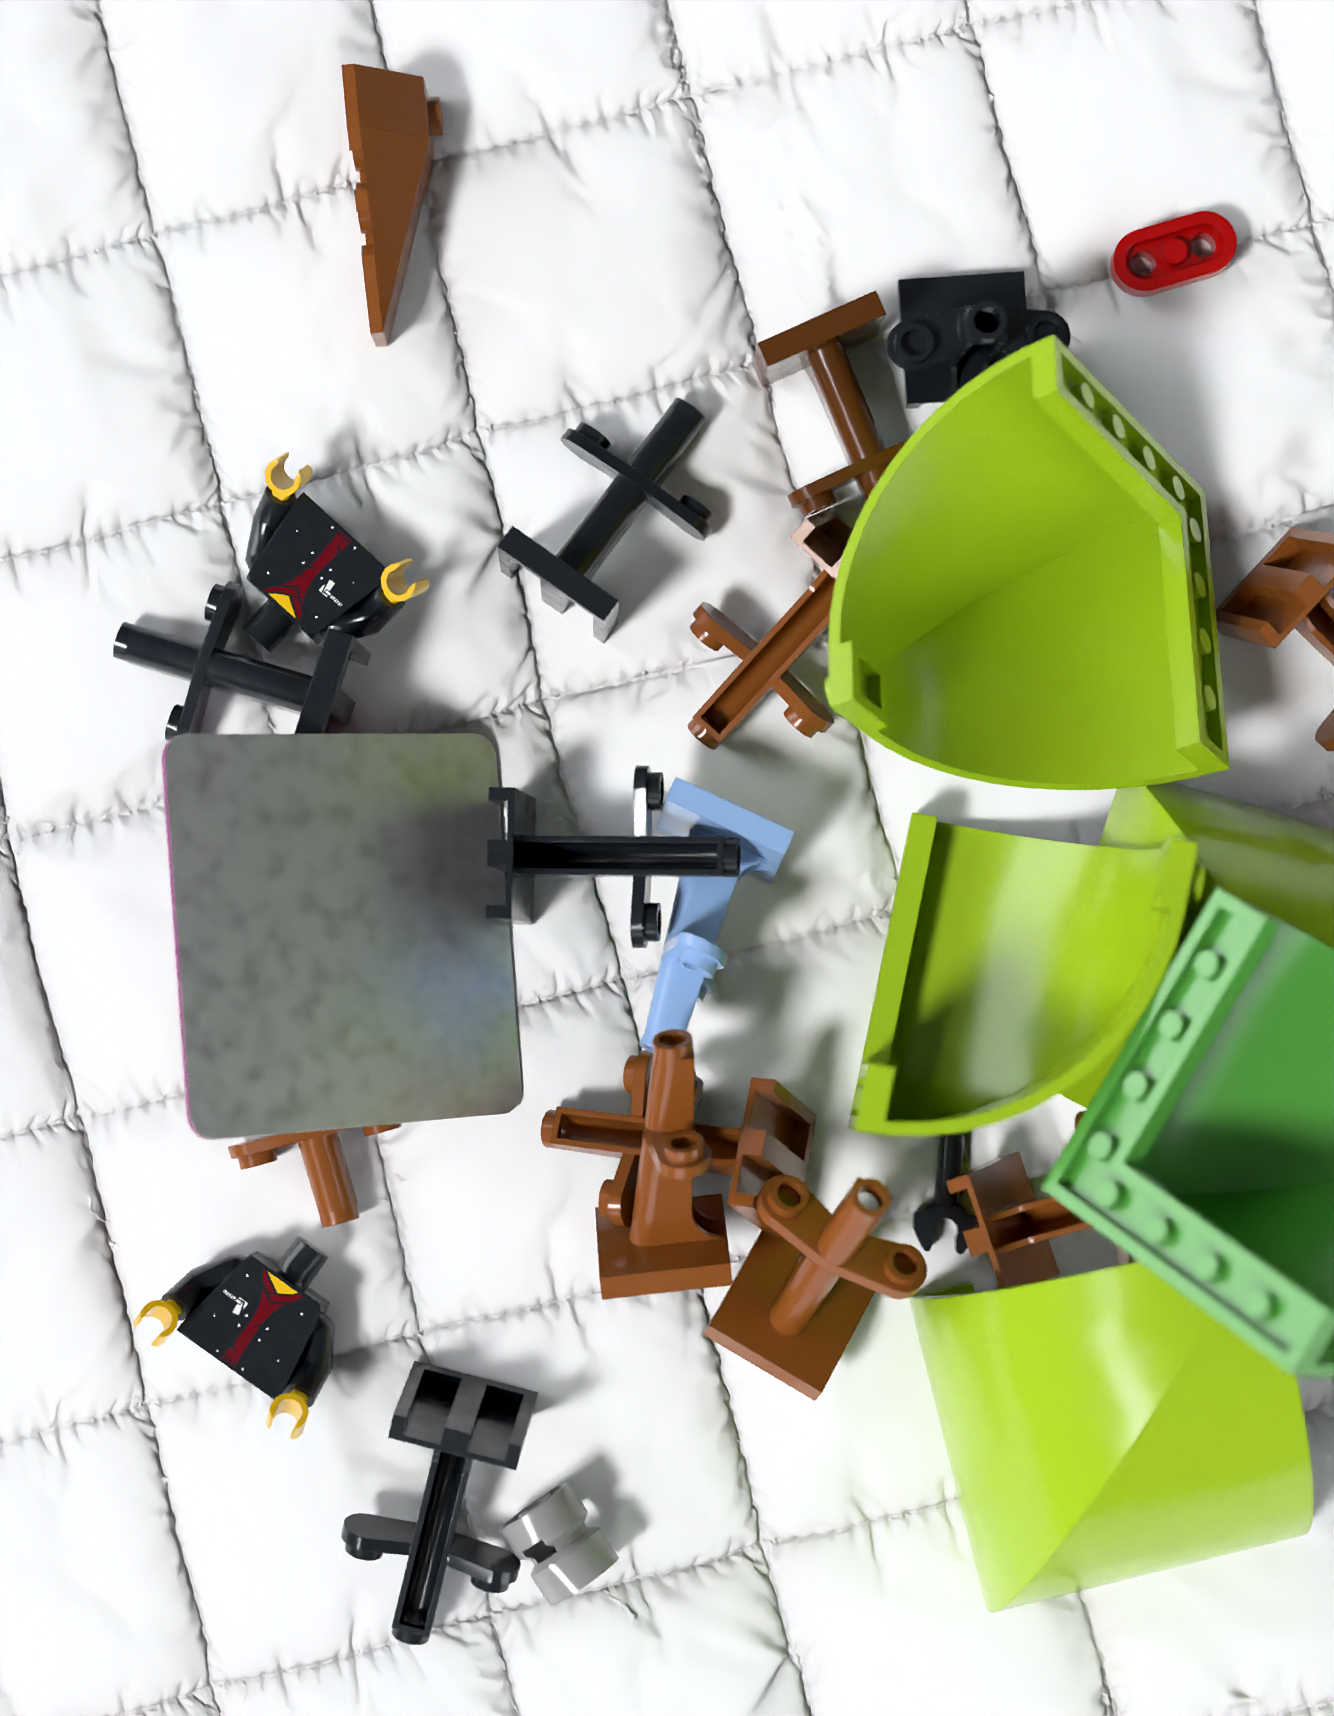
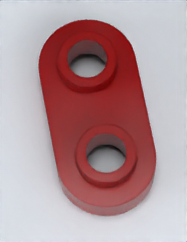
(1170, 253)

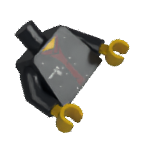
(315, 569)
(257, 1323)

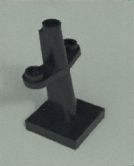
(961, 328)
(634, 484)
(209, 667)
(634, 856)
(462, 1422)

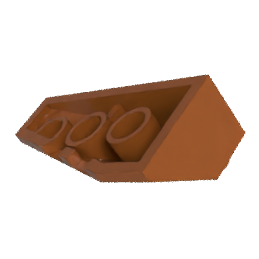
(392, 149)

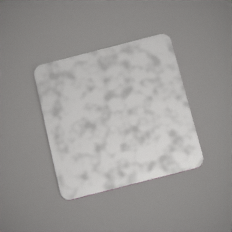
(338, 931)

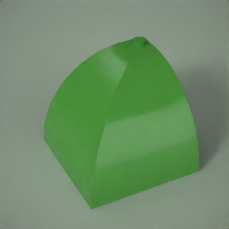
(1220, 1134)

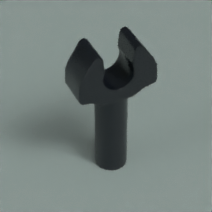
(945, 1204)

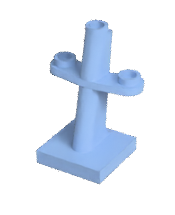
(701, 902)

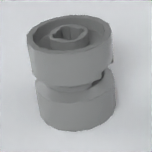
(559, 1543)

